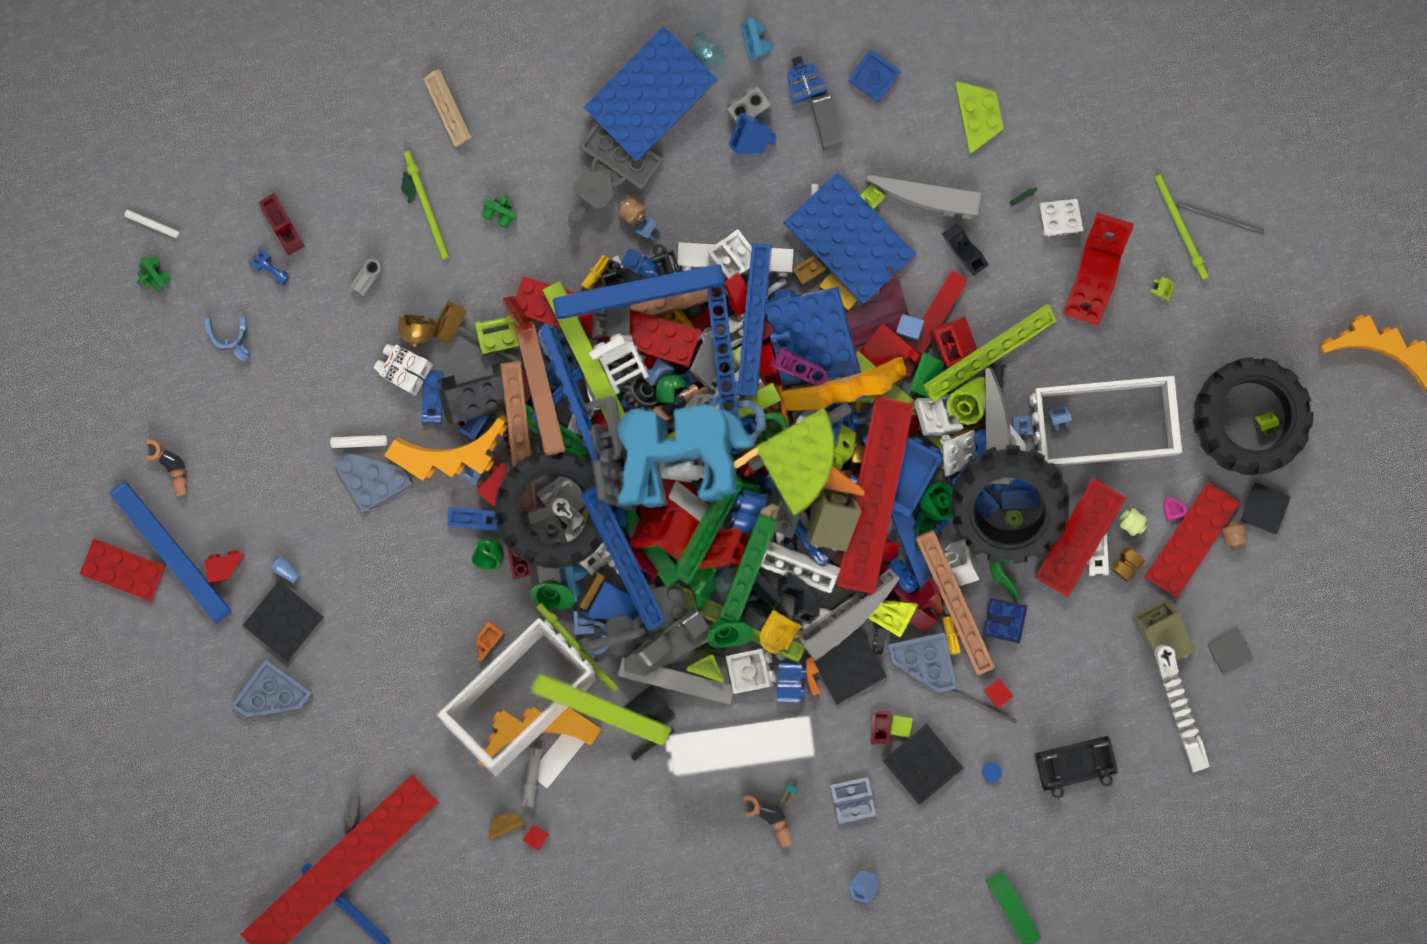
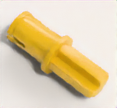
(595, 273)
(951, 635)

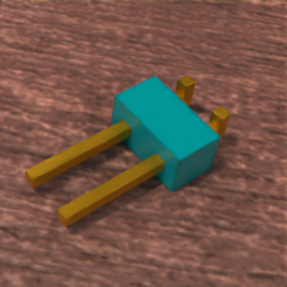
(793, 790)

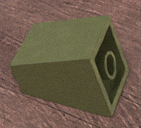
(833, 519)
(1164, 627)

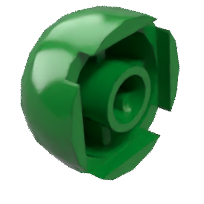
(937, 501)

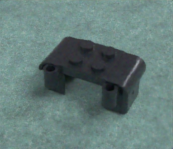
(665, 262)
(472, 397)
(1076, 764)

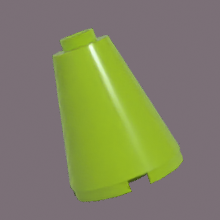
(968, 401)

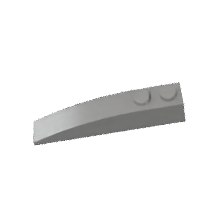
(931, 197)
(997, 421)
(846, 618)
(683, 683)

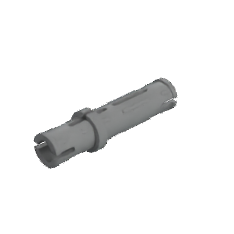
(531, 777)

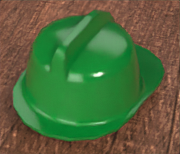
(552, 595)
(729, 634)

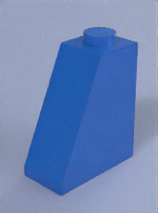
(610, 603)

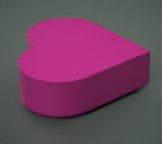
(1174, 509)

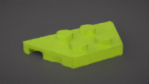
(979, 114)

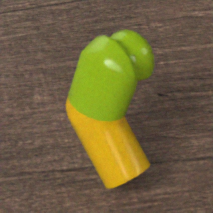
(858, 403)

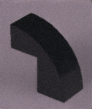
(964, 250)
(805, 603)

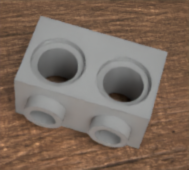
(744, 103)

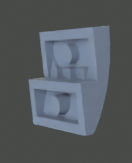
(853, 801)

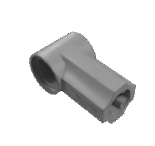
(365, 278)

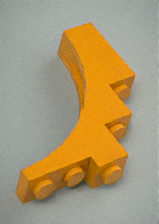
(1389, 343)
(846, 389)
(422, 460)
(511, 728)

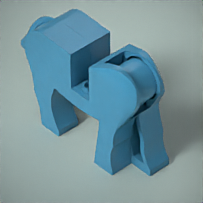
(699, 434)

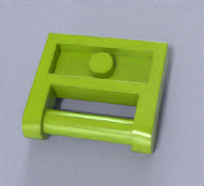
(497, 341)

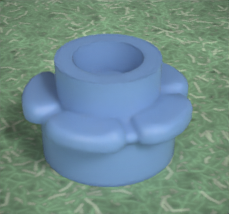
(242, 352)

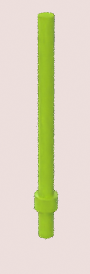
(413, 170)
(1197, 260)
(552, 619)

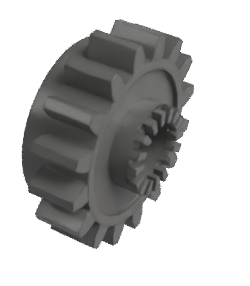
(640, 394)

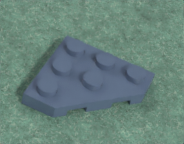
(371, 480)
(926, 660)
(270, 692)

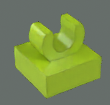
(873, 196)
(1164, 289)
(1267, 421)

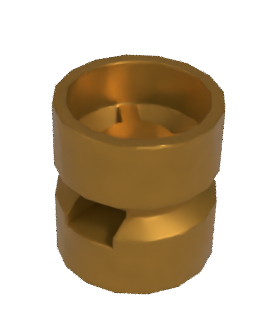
(1127, 564)

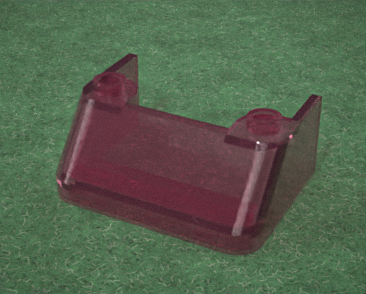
(887, 310)

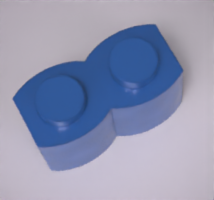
(747, 511)
(789, 682)

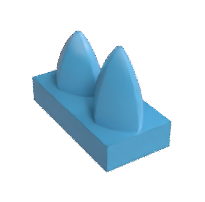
(754, 46)
(569, 576)

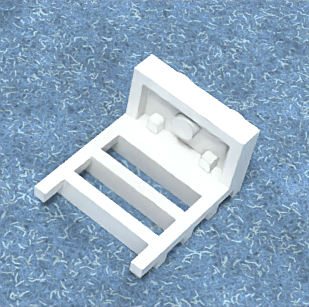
(615, 349)
(681, 472)

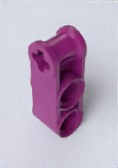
(787, 361)

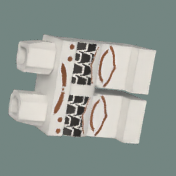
(397, 365)

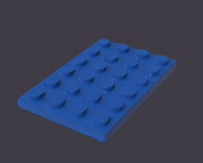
(650, 93)
(849, 238)
(818, 331)

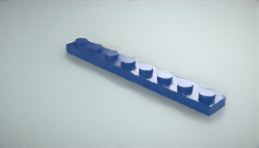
(754, 320)
(570, 388)
(623, 559)

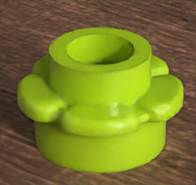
(1018, 518)

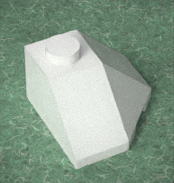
(962, 562)

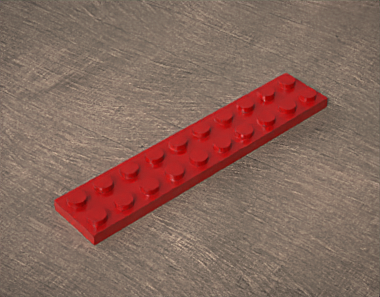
(649, 333)
(880, 480)

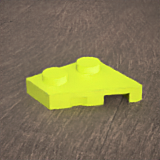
(894, 616)

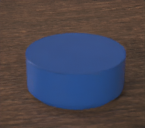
(991, 772)

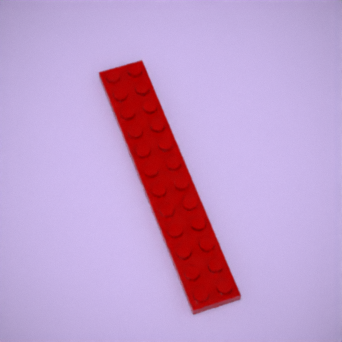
(342, 865)

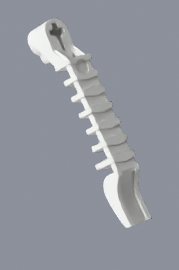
(576, 522)
(1191, 741)

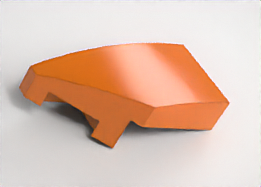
(487, 639)
(810, 670)

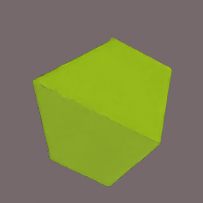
(708, 668)

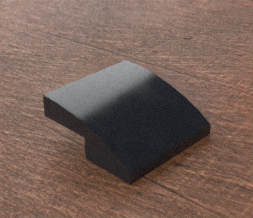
(1265, 508)

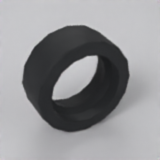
(756, 614)

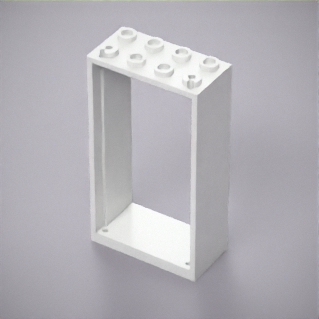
(1170, 411)
(493, 672)
(740, 745)

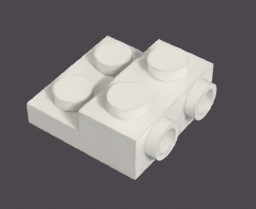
(750, 670)

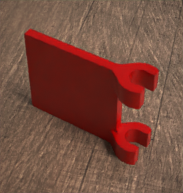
(886, 346)

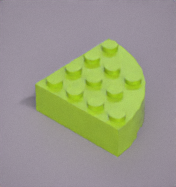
(801, 459)

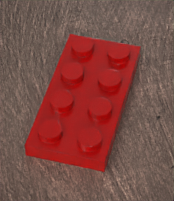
(122, 570)

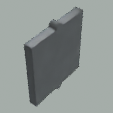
(1230, 651)

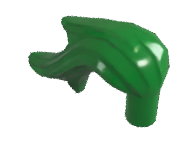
(1000, 576)

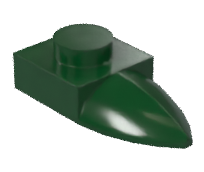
(923, 525)

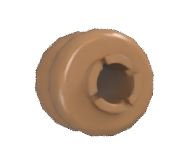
(632, 211)
(1235, 535)

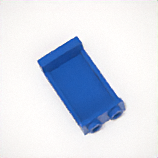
(916, 472)

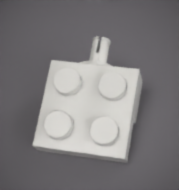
(732, 254)
(935, 417)

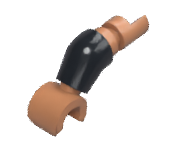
(681, 398)
(172, 462)
(773, 816)

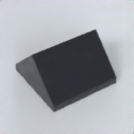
(651, 705)

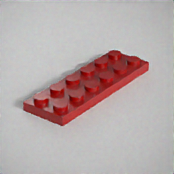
(1081, 537)
(1192, 539)

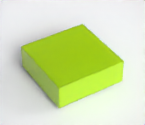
(901, 726)

